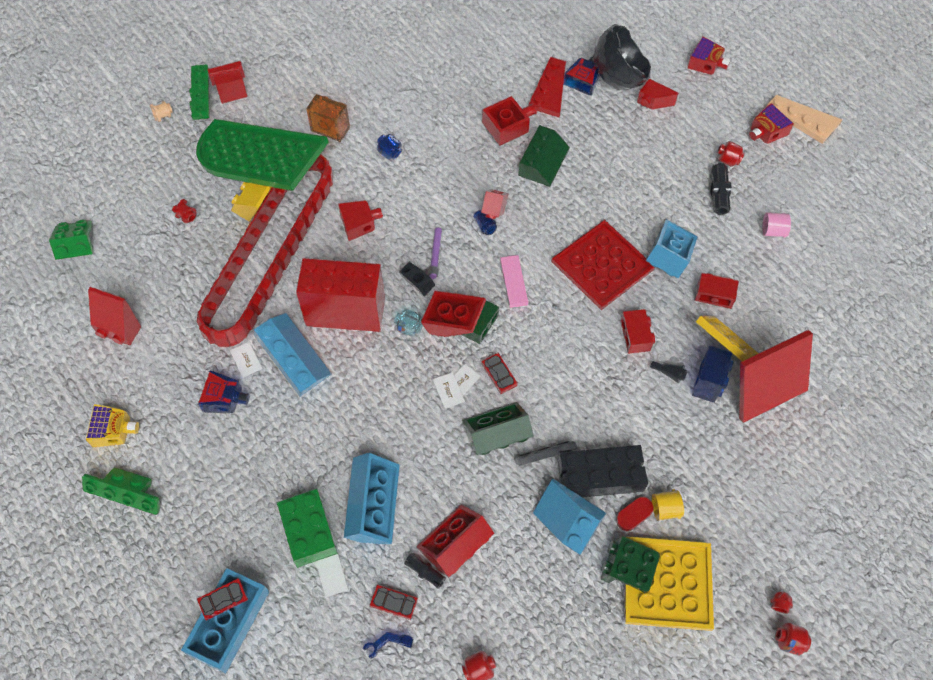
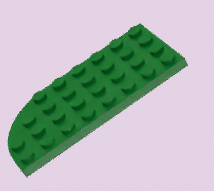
(258, 153)

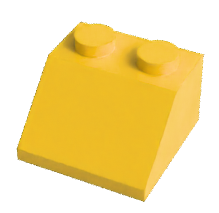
(249, 200)

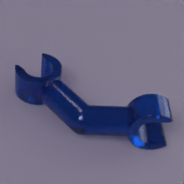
(403, 640)

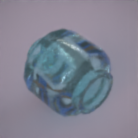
(408, 322)

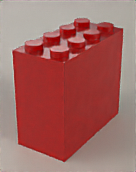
(341, 294)

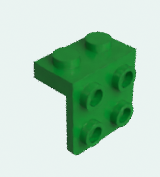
(71, 239)

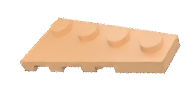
(806, 119)

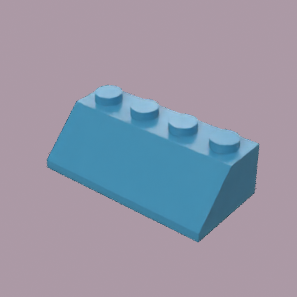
(291, 353)
(371, 500)

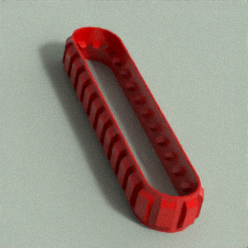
(228, 274)

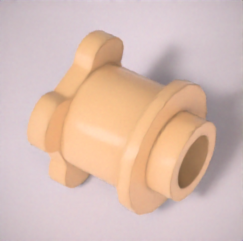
(161, 111)

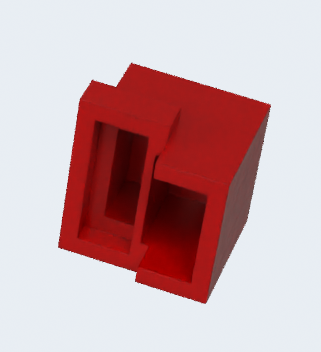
(228, 81)

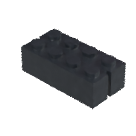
(603, 471)

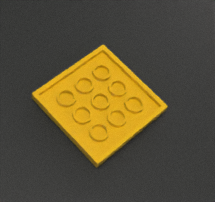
(680, 588)

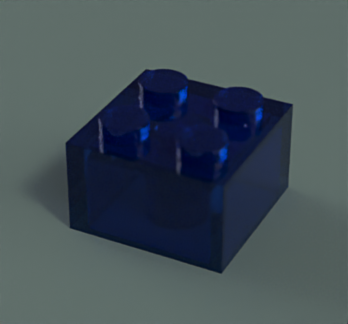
(713, 374)

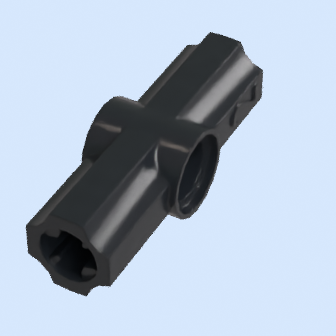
(720, 189)

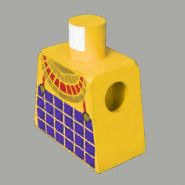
(109, 426)

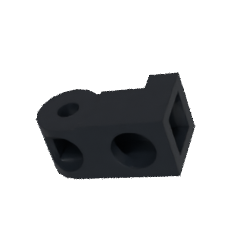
(417, 278)

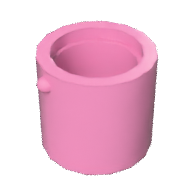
(776, 224)

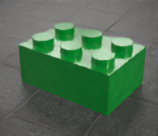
(306, 528)

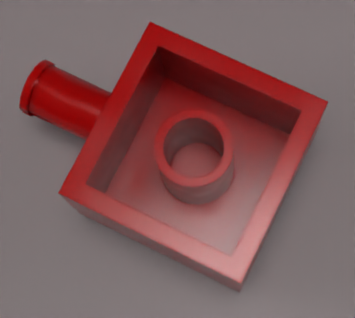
(507, 120)

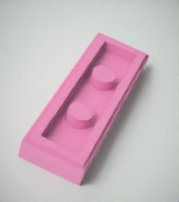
(514, 281)

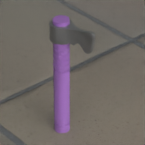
(433, 270)

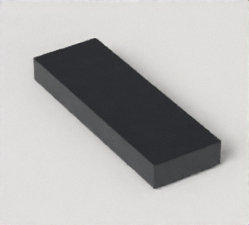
(545, 452)

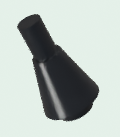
(673, 371)

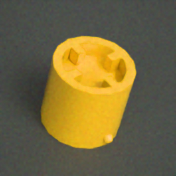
(668, 505)

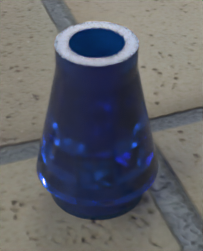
(486, 225)

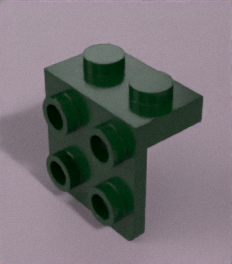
(630, 564)

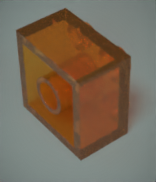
(328, 117)

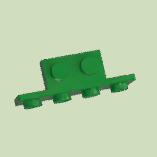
(199, 92)
(123, 488)

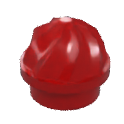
(781, 602)

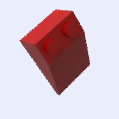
(452, 314)
(112, 317)

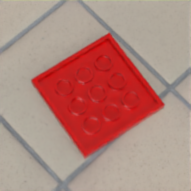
(602, 264)
(775, 375)

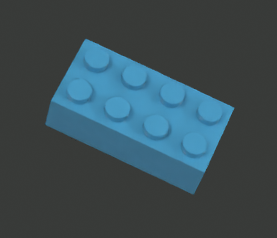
(219, 638)

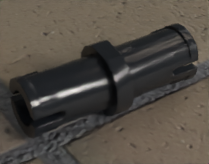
(425, 570)

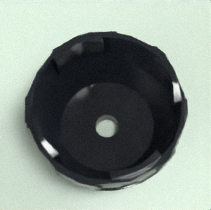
(620, 59)

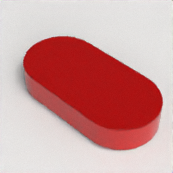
(634, 514)

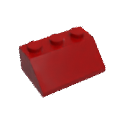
(455, 540)

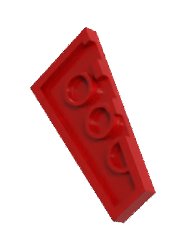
(549, 90)

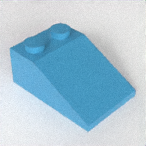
(672, 249)
(568, 516)

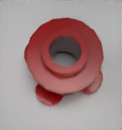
(184, 211)

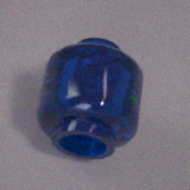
(389, 146)

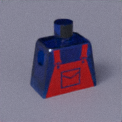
(582, 76)
(221, 394)

